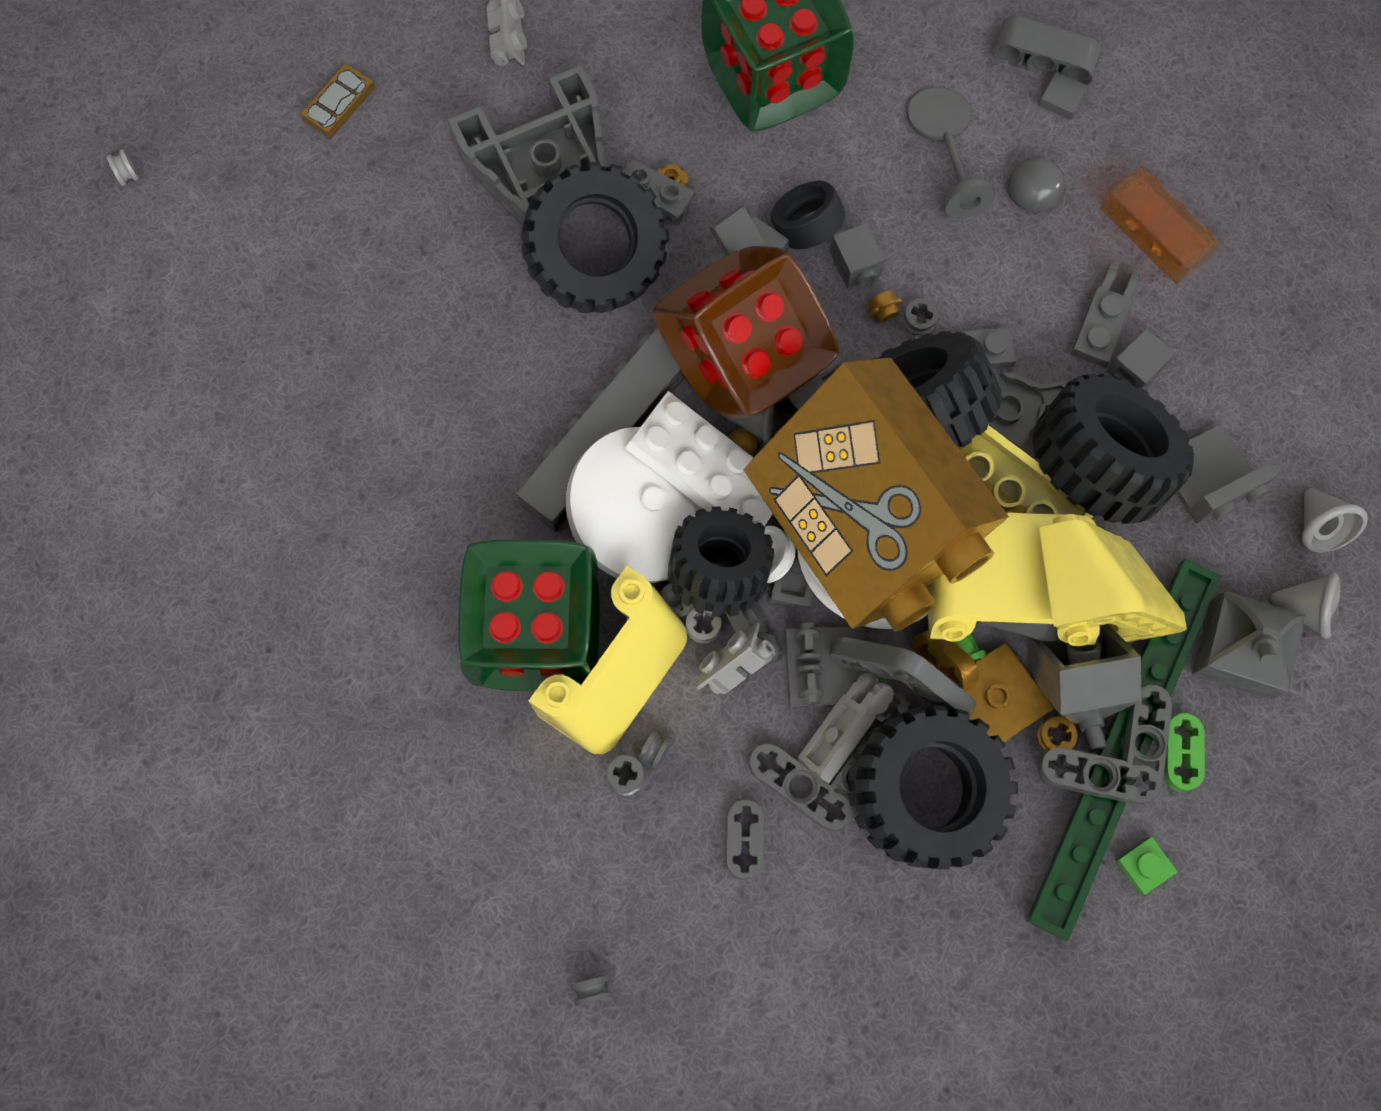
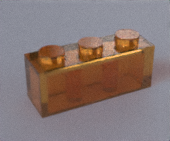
(1159, 225)

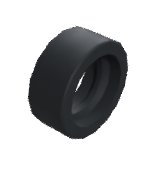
(814, 228)

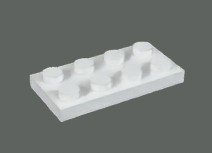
(697, 459)

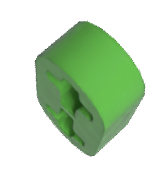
(1193, 753)

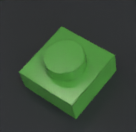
(1146, 866)

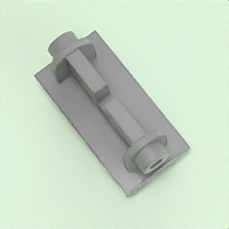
(510, 41)
(743, 650)

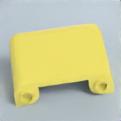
(1104, 582)
(1005, 588)
(623, 678)

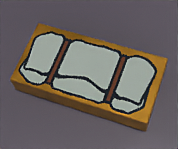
(337, 101)

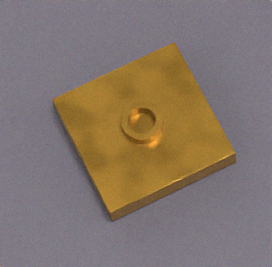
(1006, 694)

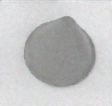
(1330, 521)
(1315, 600)

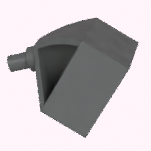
(1249, 645)
(1088, 679)

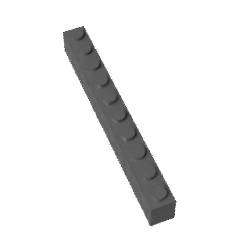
(622, 404)

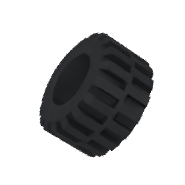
(725, 536)

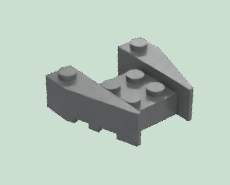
(524, 158)

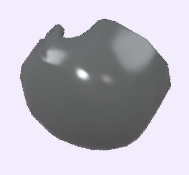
(1037, 184)

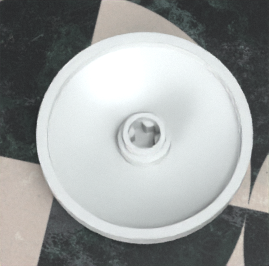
(624, 509)

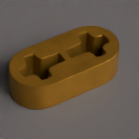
(947, 658)

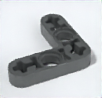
(905, 667)
(1132, 762)
(836, 792)

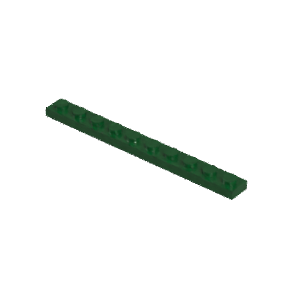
(1097, 817)

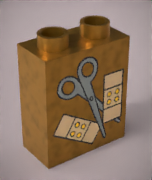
(876, 495)

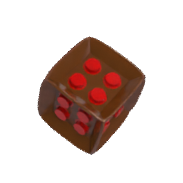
(747, 331)

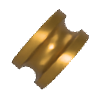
(1051, 724)

